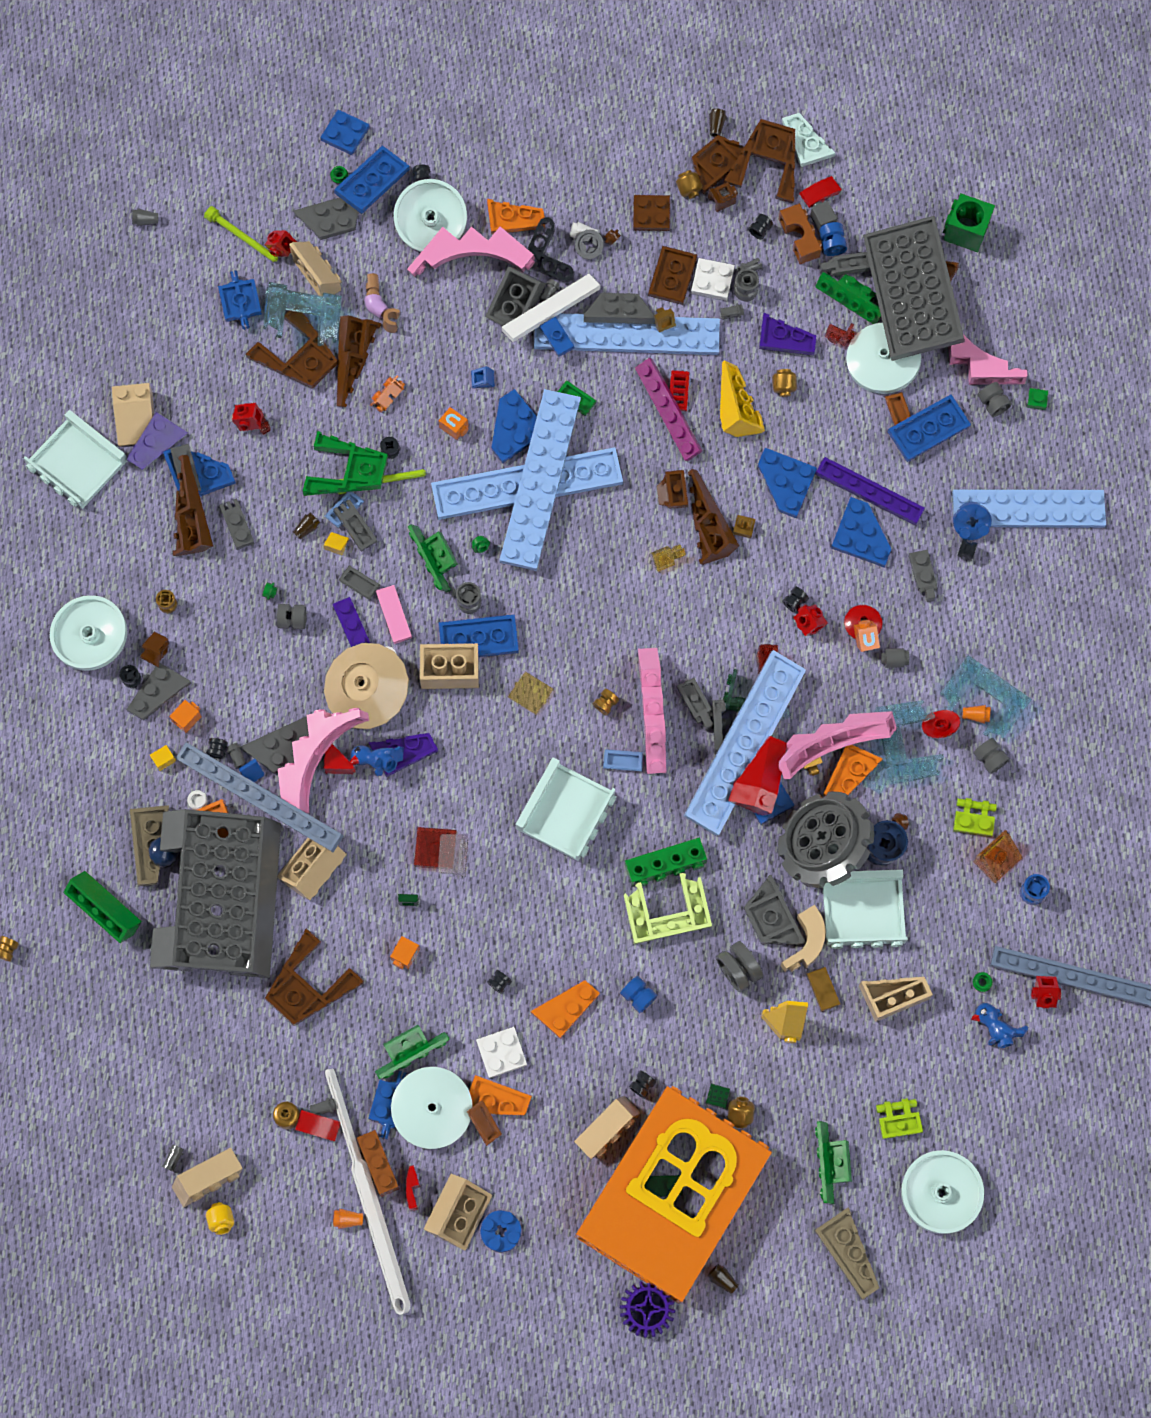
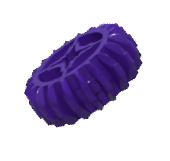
(663, 1310)

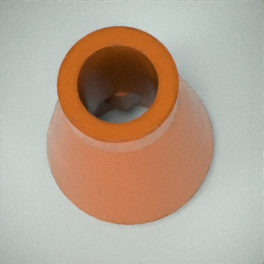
(977, 713)
(345, 1219)

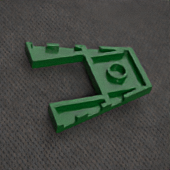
(363, 470)

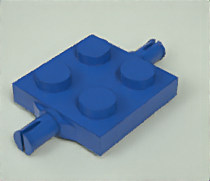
(239, 300)
(381, 1106)

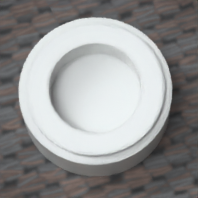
(197, 799)

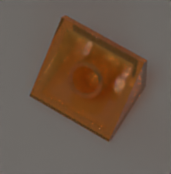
(998, 857)

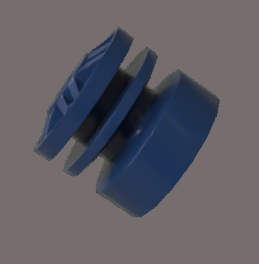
(896, 842)

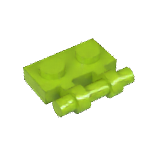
(974, 823)
(899, 1125)

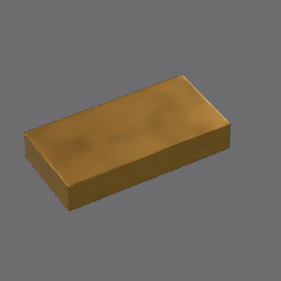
(823, 989)

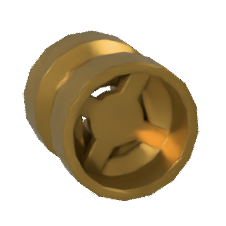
(166, 605)
(606, 701)
(7, 947)

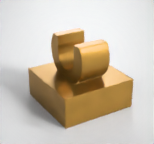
(664, 319)
(744, 526)
(812, 766)

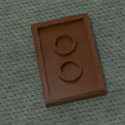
(672, 275)

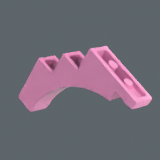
(446, 247)
(983, 367)

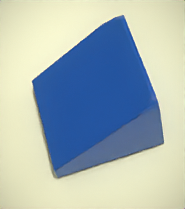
(482, 377)
(252, 770)

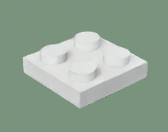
(712, 279)
(501, 1052)

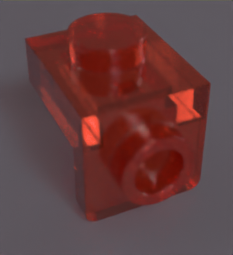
(837, 335)
(763, 653)

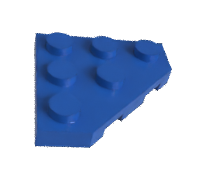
(512, 427)
(211, 473)
(786, 480)
(861, 534)

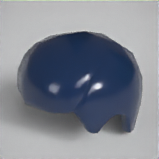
(161, 858)

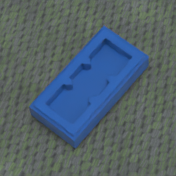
(557, 336)

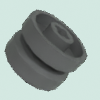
(739, 966)

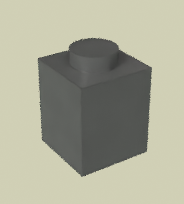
(822, 214)

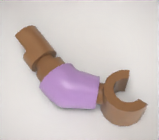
(377, 307)

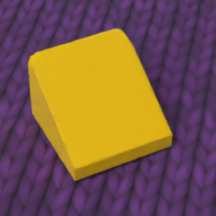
(336, 543)
(162, 758)

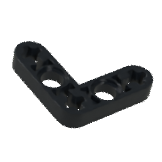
(539, 253)

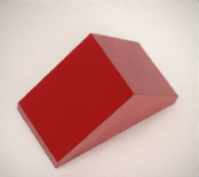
(336, 762)

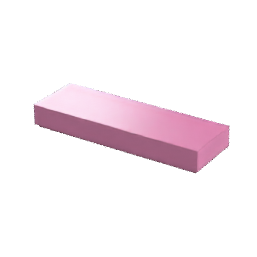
(393, 614)

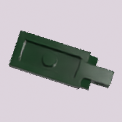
(662, 1185)

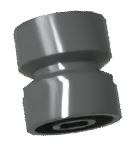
(746, 285)
(993, 397)
(468, 598)
(299, 616)
(991, 755)

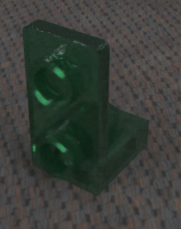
(736, 703)

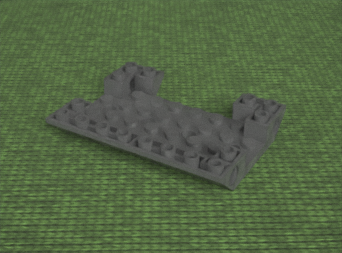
(243, 893)

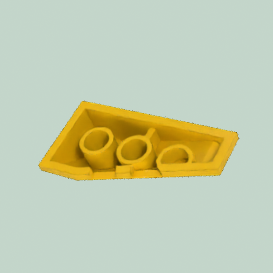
(735, 405)
(787, 1020)

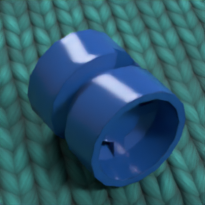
(833, 239)
(1034, 889)
(636, 992)

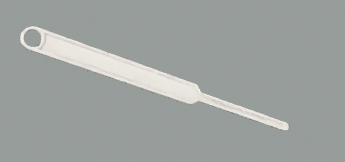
(370, 1204)

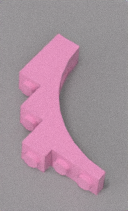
(652, 710)
(323, 730)
(830, 737)

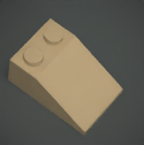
(132, 411)

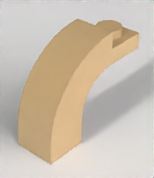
(814, 929)

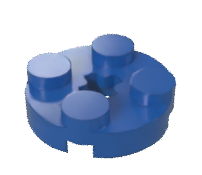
(969, 531)
(505, 1220)

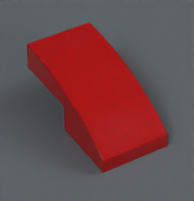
(820, 191)
(318, 1125)
(411, 1183)

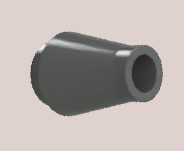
(144, 217)

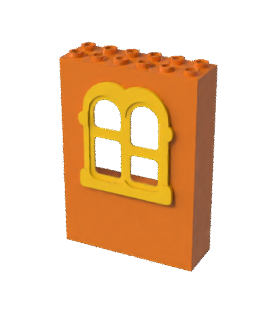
(649, 1233)

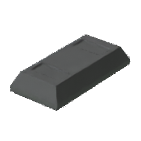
(359, 582)

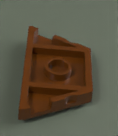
(715, 161)

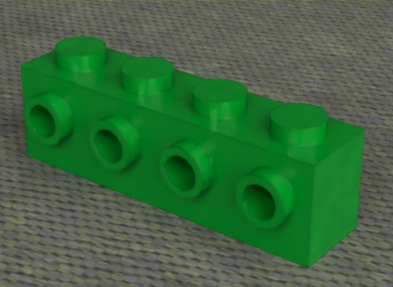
(665, 862)
(102, 907)

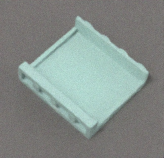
(76, 461)
(565, 810)
(865, 910)

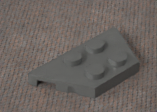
(329, 218)
(619, 309)
(276, 747)
(772, 917)

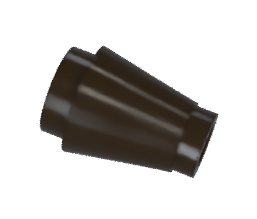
(716, 121)
(306, 525)
(723, 1279)

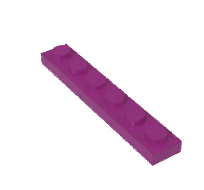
(668, 409)

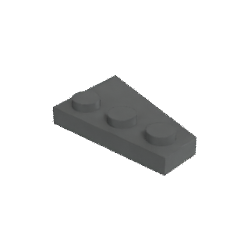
(157, 690)

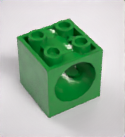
(972, 209)

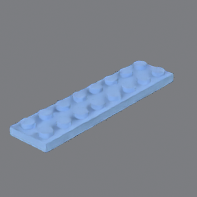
(1038, 507)

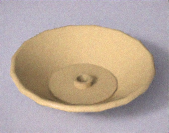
(383, 688)

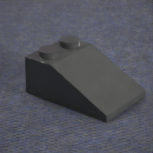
(515, 296)

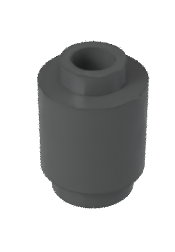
(895, 658)

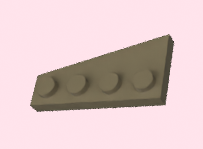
(146, 827)
(847, 1250)

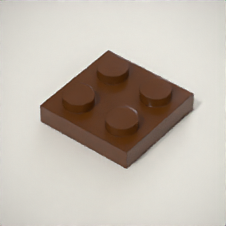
(651, 213)

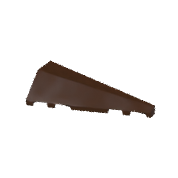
(354, 340)
(192, 528)
(714, 533)

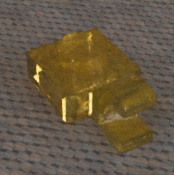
(665, 556)

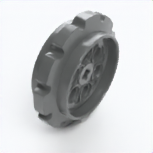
(813, 839)

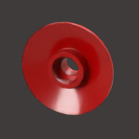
(858, 612)
(943, 724)

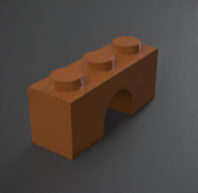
(795, 220)
(378, 1163)

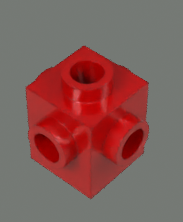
(279, 242)
(247, 416)
(810, 619)
(1046, 992)

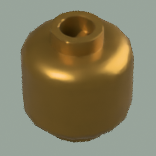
(689, 184)
(784, 382)
(741, 1112)
(286, 1122)

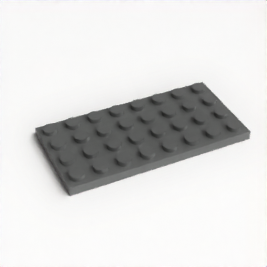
(913, 288)

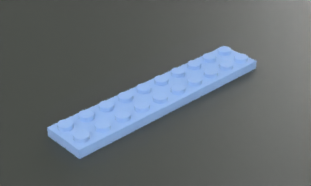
(687, 337)
(540, 480)
(500, 487)
(747, 734)

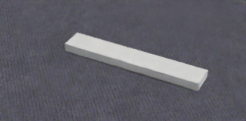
(550, 308)

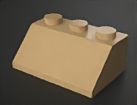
(314, 268)
(449, 666)
(310, 868)
(458, 1211)

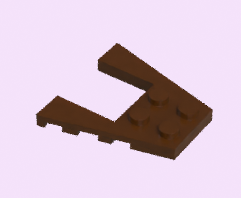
(772, 143)
(308, 364)
(294, 996)

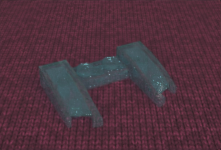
(324, 306)
(973, 672)
(898, 766)

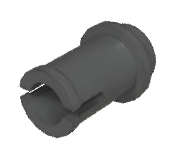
(753, 265)
(550, 289)
(733, 311)
(236, 755)
(323, 1107)
(173, 1157)

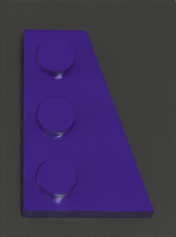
(785, 338)
(415, 749)

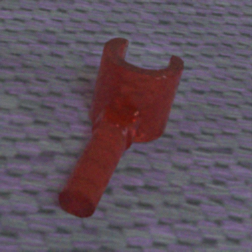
(265, 428)

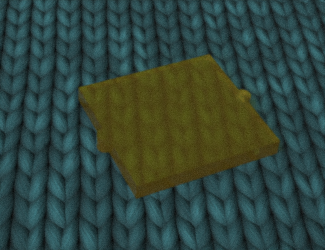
(530, 693)

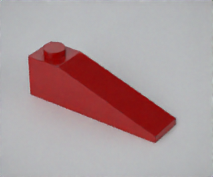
(760, 781)

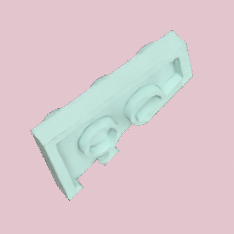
(808, 145)

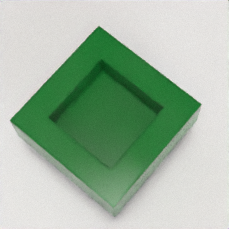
(1037, 399)

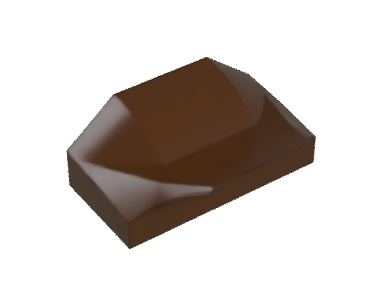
(673, 490)

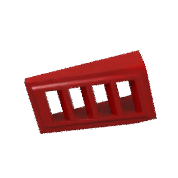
(677, 380)

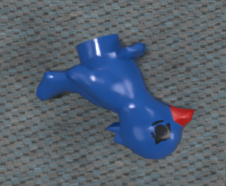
(381, 759)
(1000, 1032)

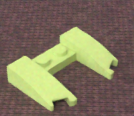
(646, 929)

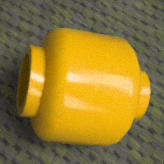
(220, 1218)

